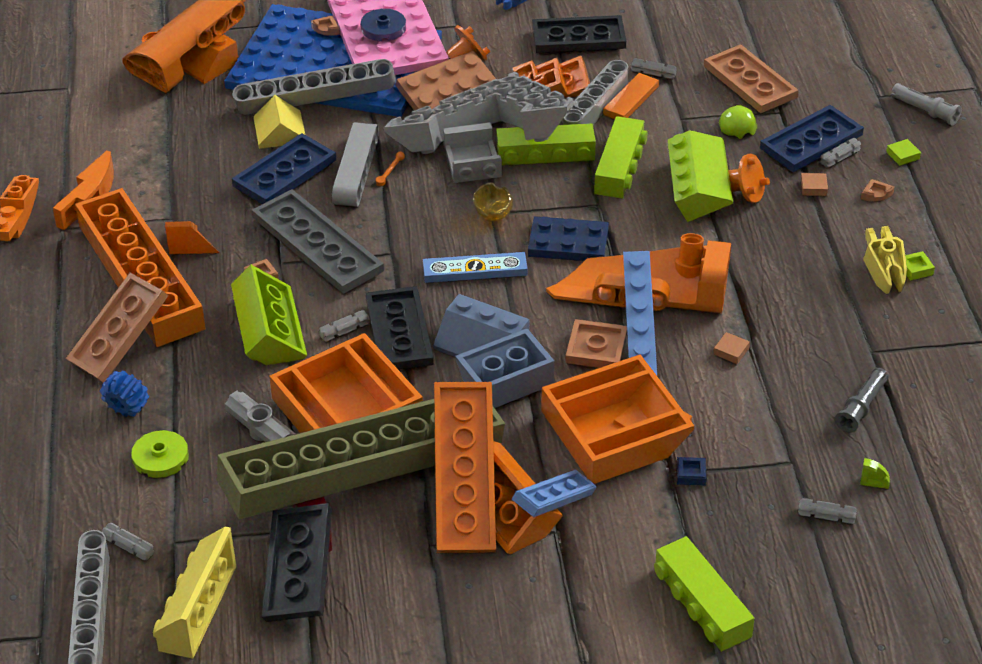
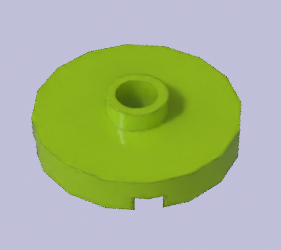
(160, 453)

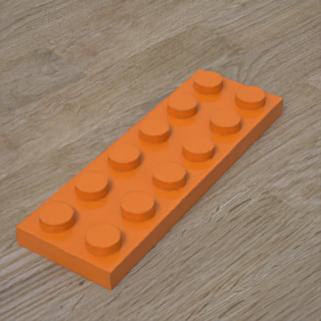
(464, 467)

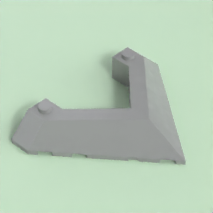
(505, 99)

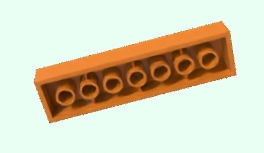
(129, 246)

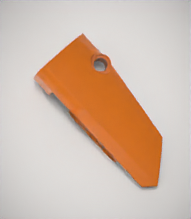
(160, 52)
(680, 277)

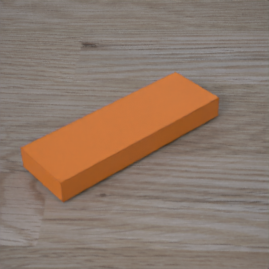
(631, 96)

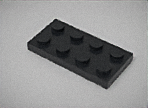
(578, 34)
(400, 327)
(297, 563)

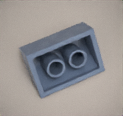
(474, 324)
(513, 365)

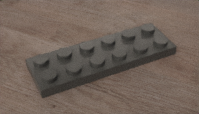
(318, 241)

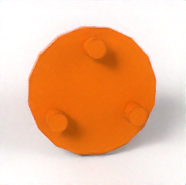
(466, 44)
(749, 178)

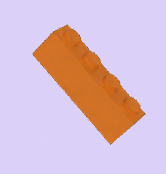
(513, 524)

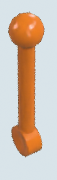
(380, 180)

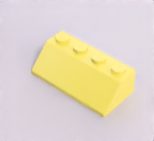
(196, 595)

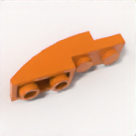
(91, 183)
(16, 206)

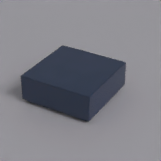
(691, 471)

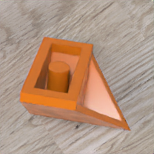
(186, 239)

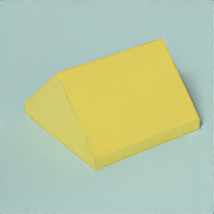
(277, 123)

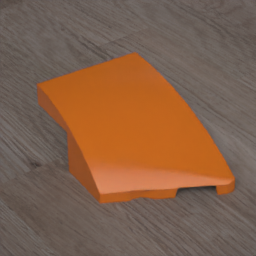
(567, 78)

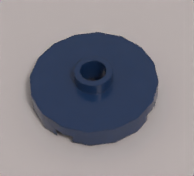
(383, 24)

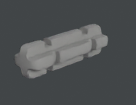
(653, 68)
(840, 152)
(344, 325)
(827, 511)
(128, 541)

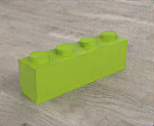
(565, 144)
(620, 157)
(704, 594)

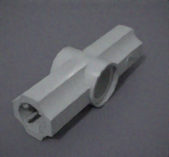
(256, 418)

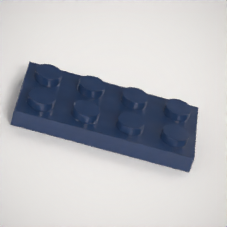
(811, 138)
(284, 169)

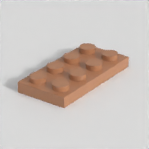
(751, 78)
(443, 80)
(117, 327)

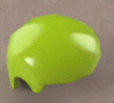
(738, 121)

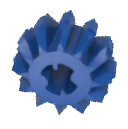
(124, 393)

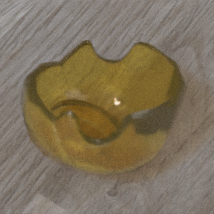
(492, 202)

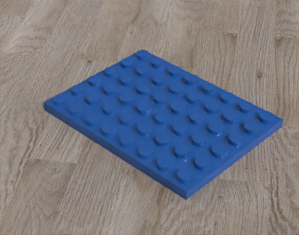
(289, 46)

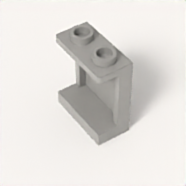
(471, 153)

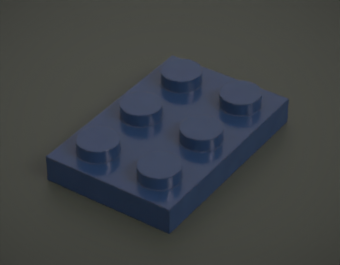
(567, 238)

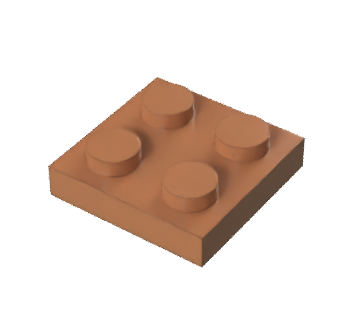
(595, 343)

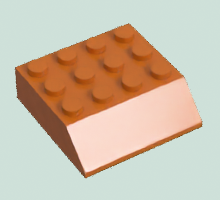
(341, 386)
(585, 412)

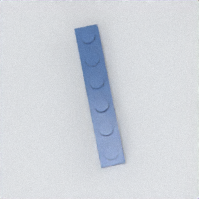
(639, 306)

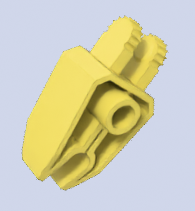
(885, 259)

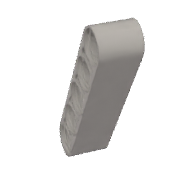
(605, 86)
(355, 164)

